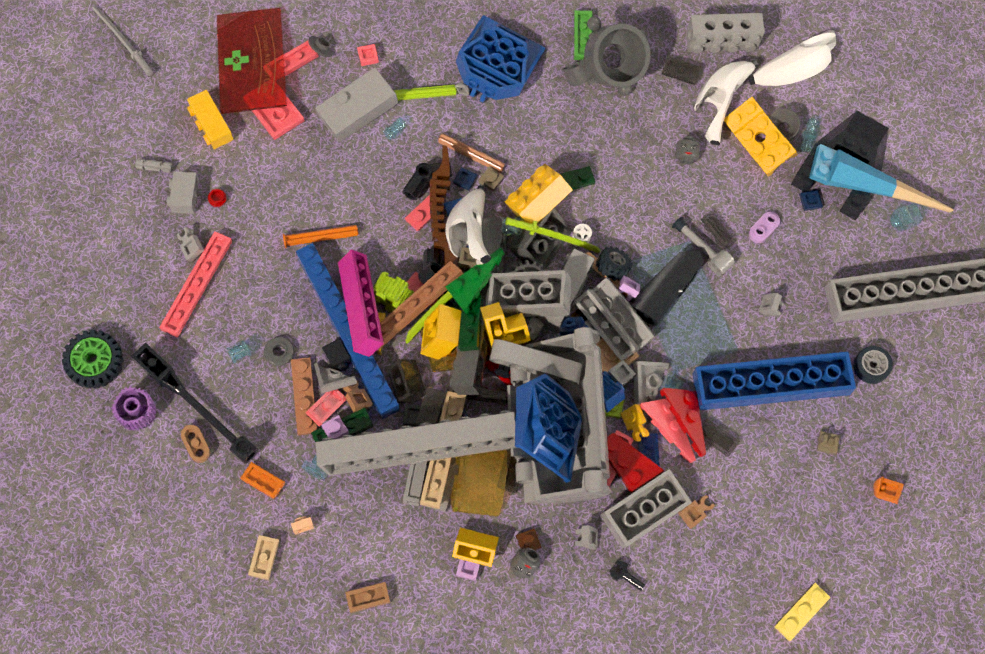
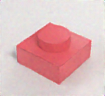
(368, 55)

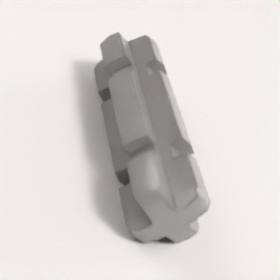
(153, 165)

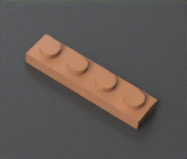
(303, 394)

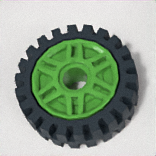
(94, 373)

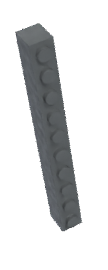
(470, 364)

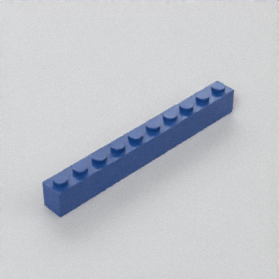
(336, 311)

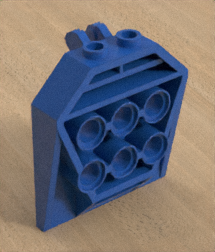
(497, 60)
(547, 424)

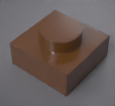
(528, 540)

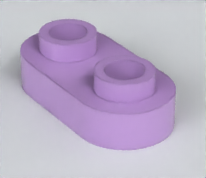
(764, 226)

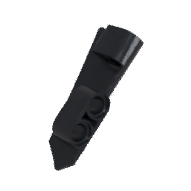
(666, 286)

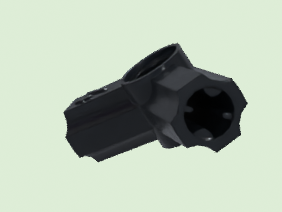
(418, 182)
(431, 266)

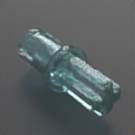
(809, 134)

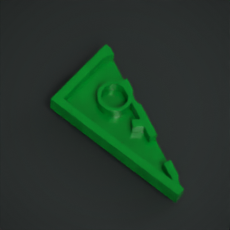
(471, 283)

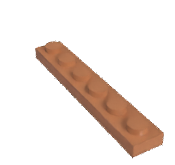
(418, 301)

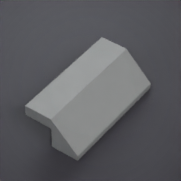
(614, 319)

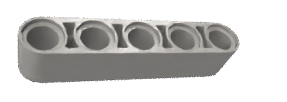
(535, 362)

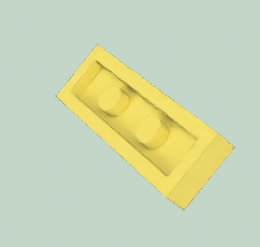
(802, 612)

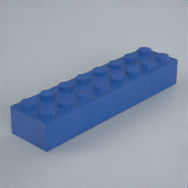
(773, 380)

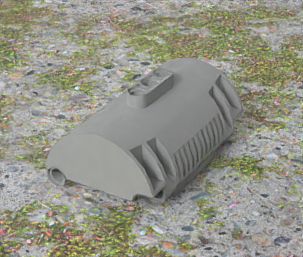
(591, 459)

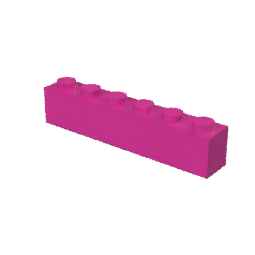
(360, 303)

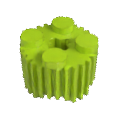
(391, 291)

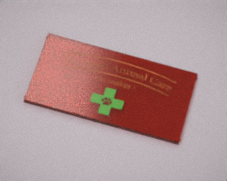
(251, 61)

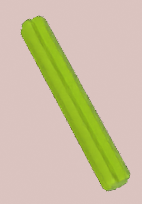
(425, 92)

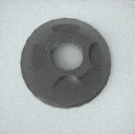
(786, 116)

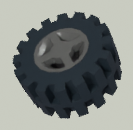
(614, 263)

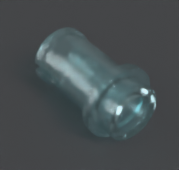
(391, 131)

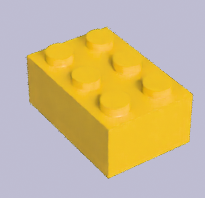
(538, 194)

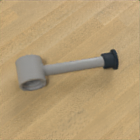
(719, 262)

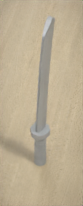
(136, 55)

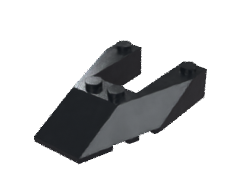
(861, 139)

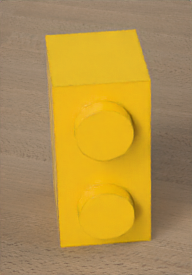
(475, 547)

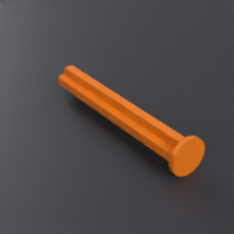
(320, 235)

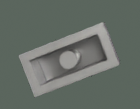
(183, 192)

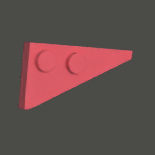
(668, 426)

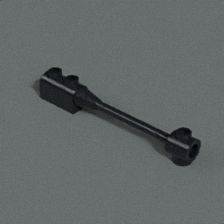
(166, 377)

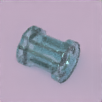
(239, 351)

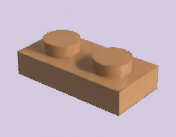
(367, 597)

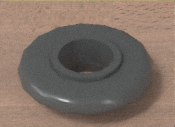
(320, 46)
(279, 342)

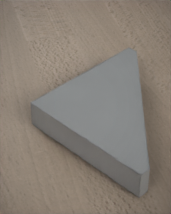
(332, 379)

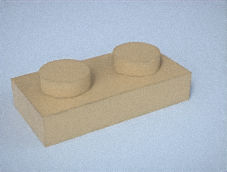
(263, 557)

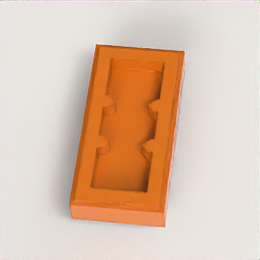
(262, 480)

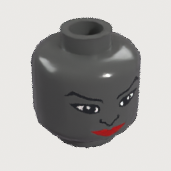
(687, 150)
(525, 563)

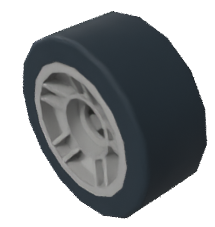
(877, 356)

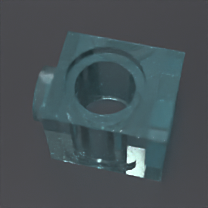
(906, 217)

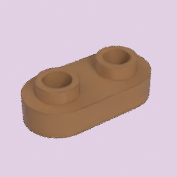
(195, 444)

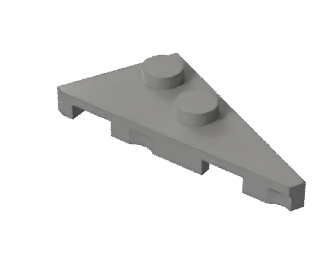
(647, 381)

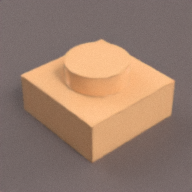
(302, 524)

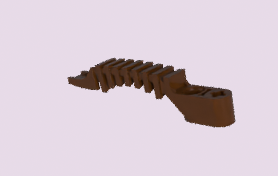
(438, 188)

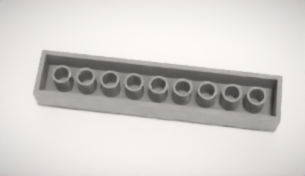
(906, 290)
(417, 444)

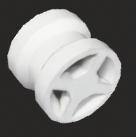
(582, 230)

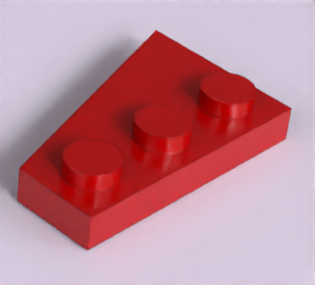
(630, 464)

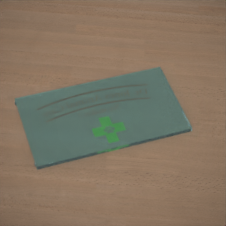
(693, 325)

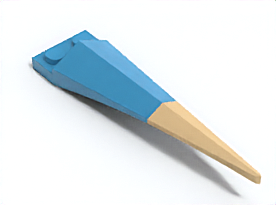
(845, 171)

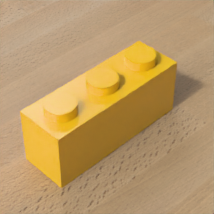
(209, 120)

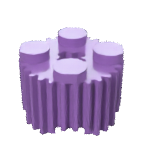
(136, 418)

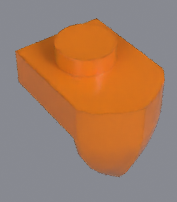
(887, 489)

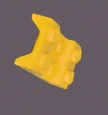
(747, 123)

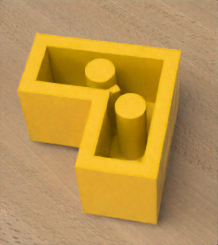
(500, 328)

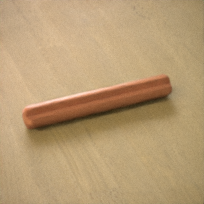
(471, 152)

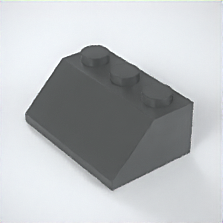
(539, 246)

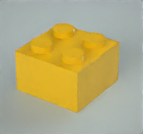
(441, 332)

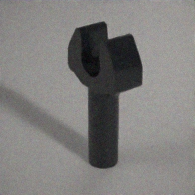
(626, 576)

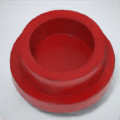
(217, 198)

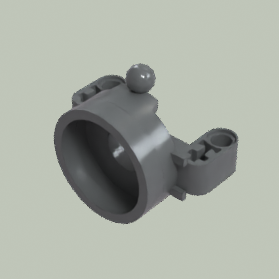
(633, 61)

